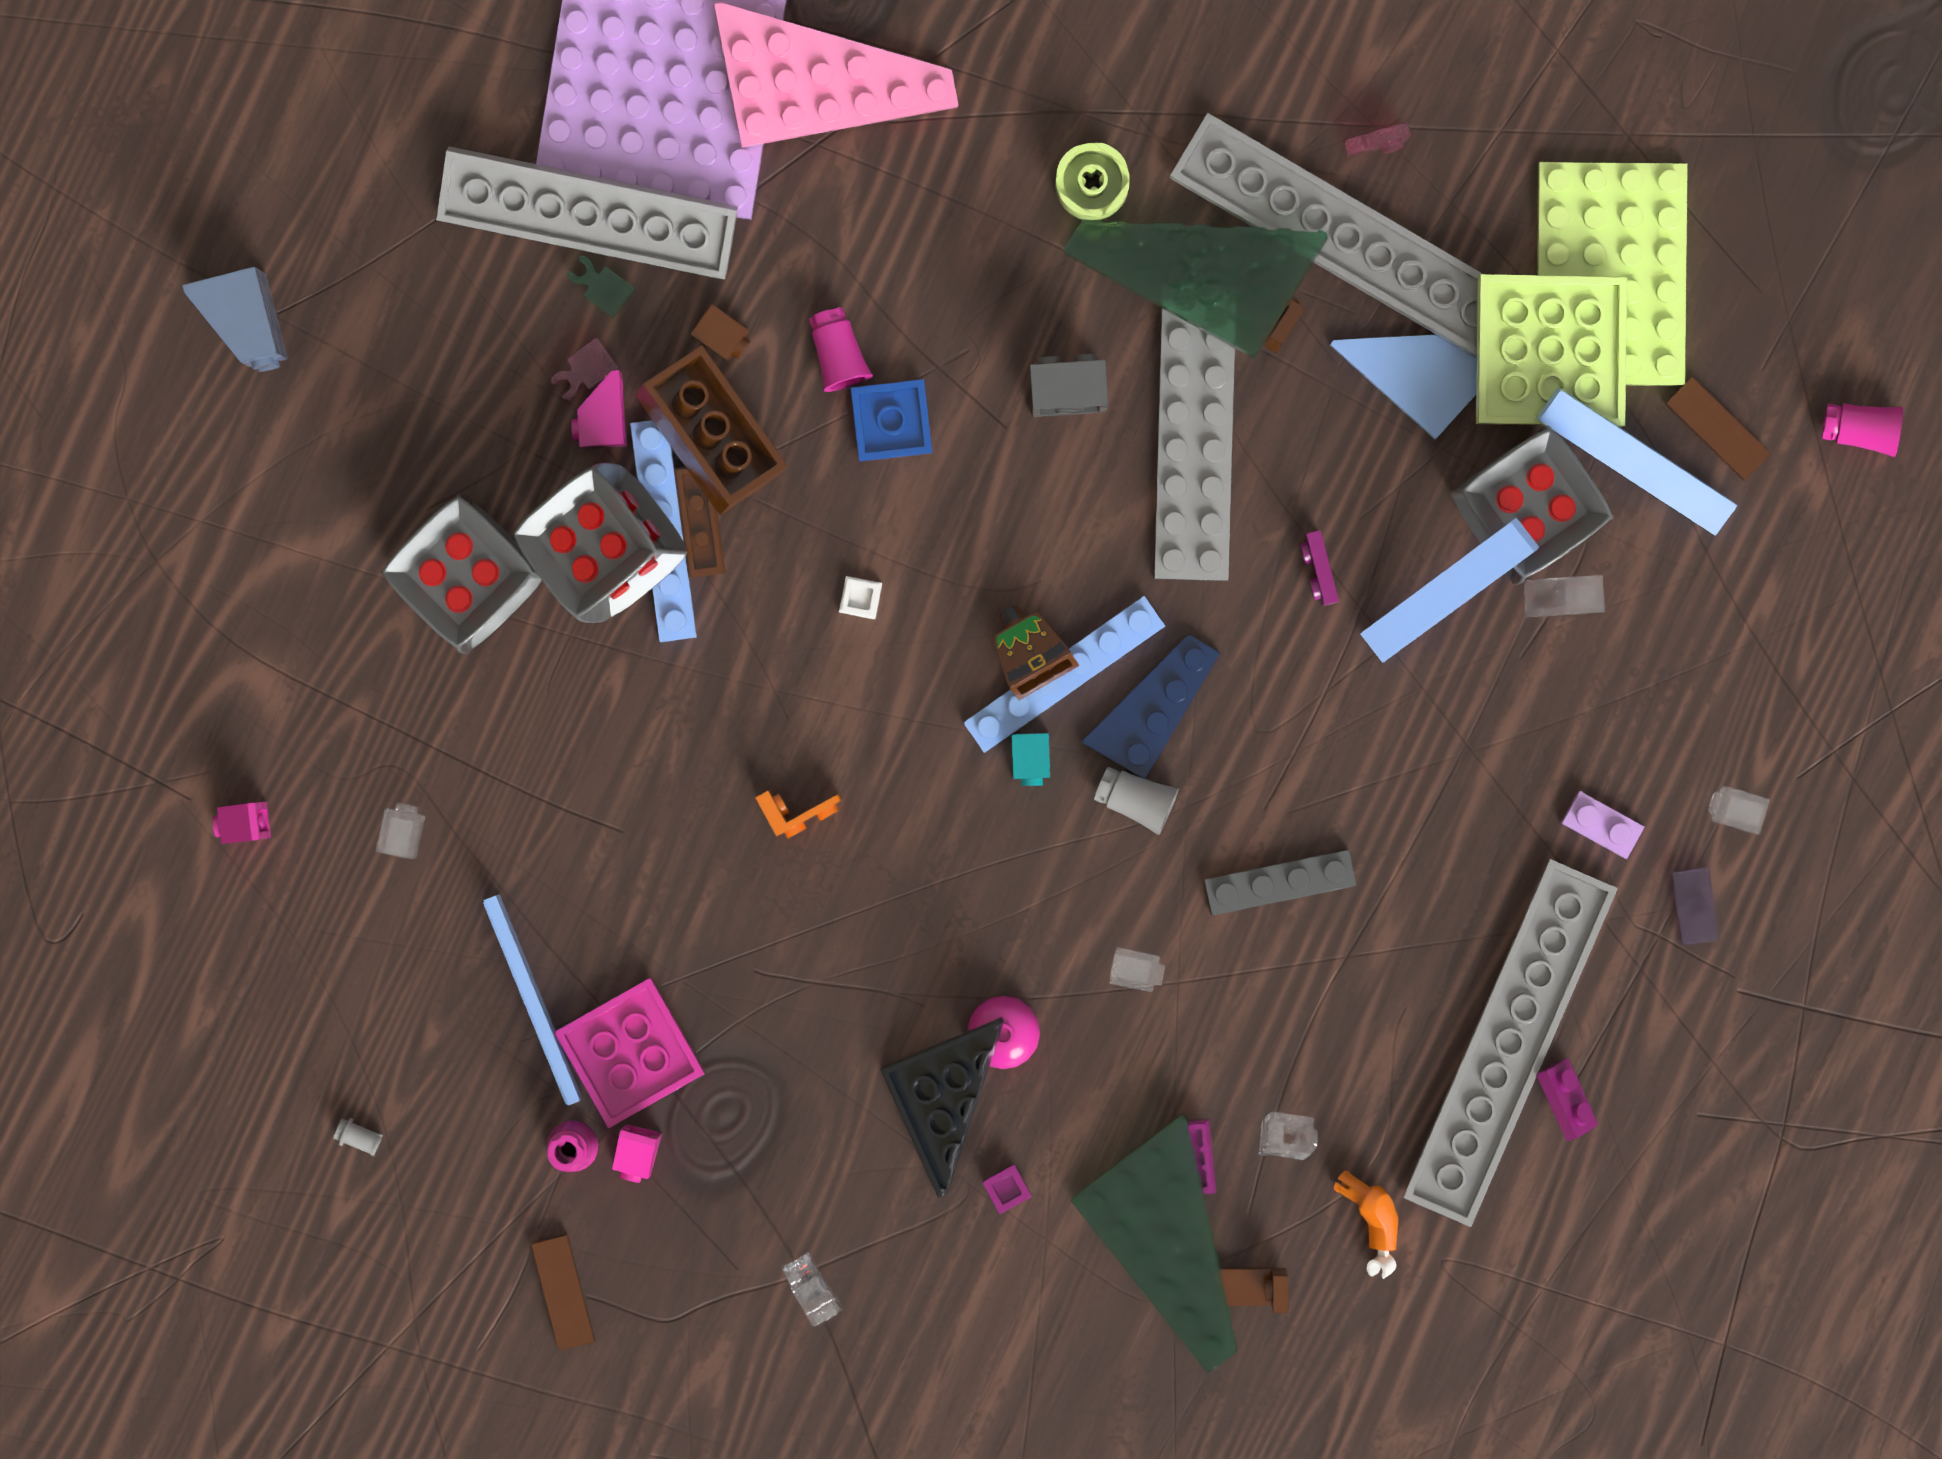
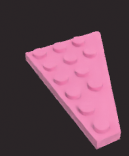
(809, 82)

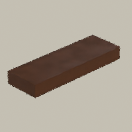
(1717, 428)
(699, 527)
(563, 1292)

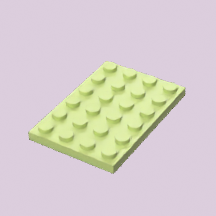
(1624, 225)

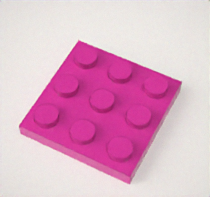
(629, 1052)

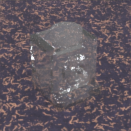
(1298, 1127)

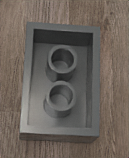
(1068, 386)

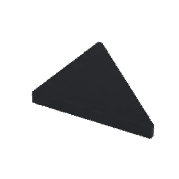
(939, 1096)

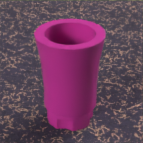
(838, 351)
(1864, 427)
(581, 1137)

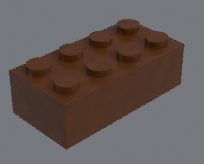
(710, 430)

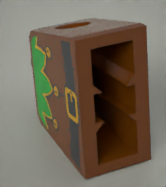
(1030, 652)

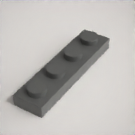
(1280, 882)

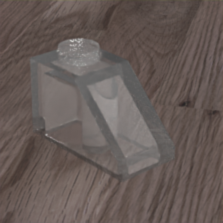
(1564, 596)

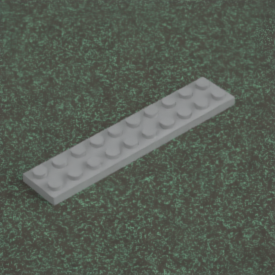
(1360, 243)
(1509, 1042)

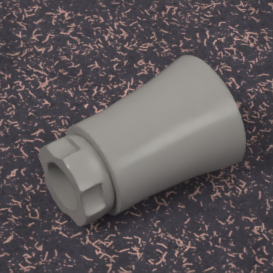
(1137, 798)

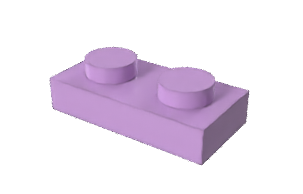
(1602, 825)

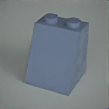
(242, 315)

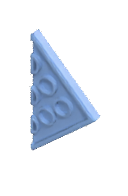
(1417, 373)

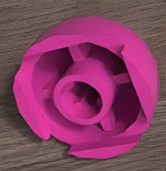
(1019, 1032)

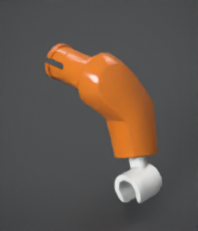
(1381, 1216)

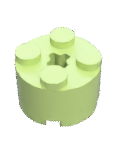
(1091, 160)

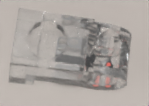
(812, 1290)

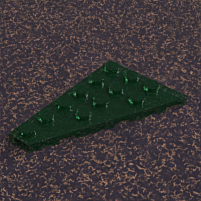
(1211, 277)
(1160, 1231)

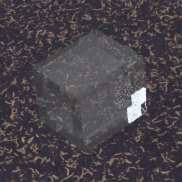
(1738, 809)
(401, 831)
(1136, 969)

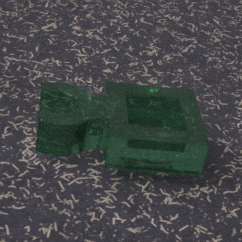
(605, 289)

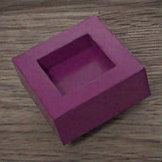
(1007, 1189)

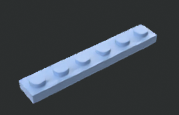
(657, 476)
(1092, 654)

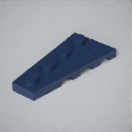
(1148, 716)

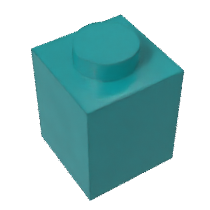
(1031, 758)

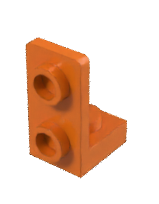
(775, 809)

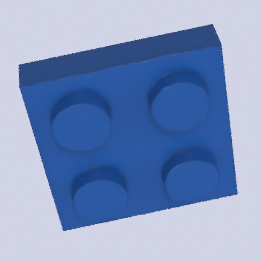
(891, 420)

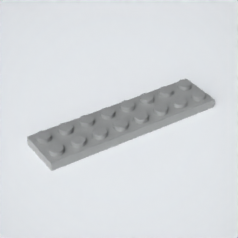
(586, 213)
(1193, 453)

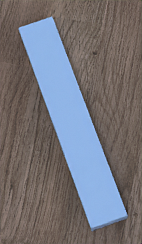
(1636, 461)
(1450, 590)
(532, 999)

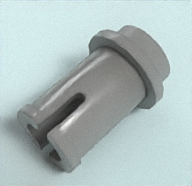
(357, 1136)

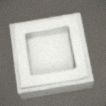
(860, 597)

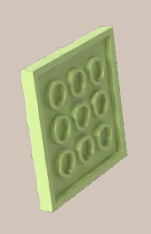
(1549, 336)

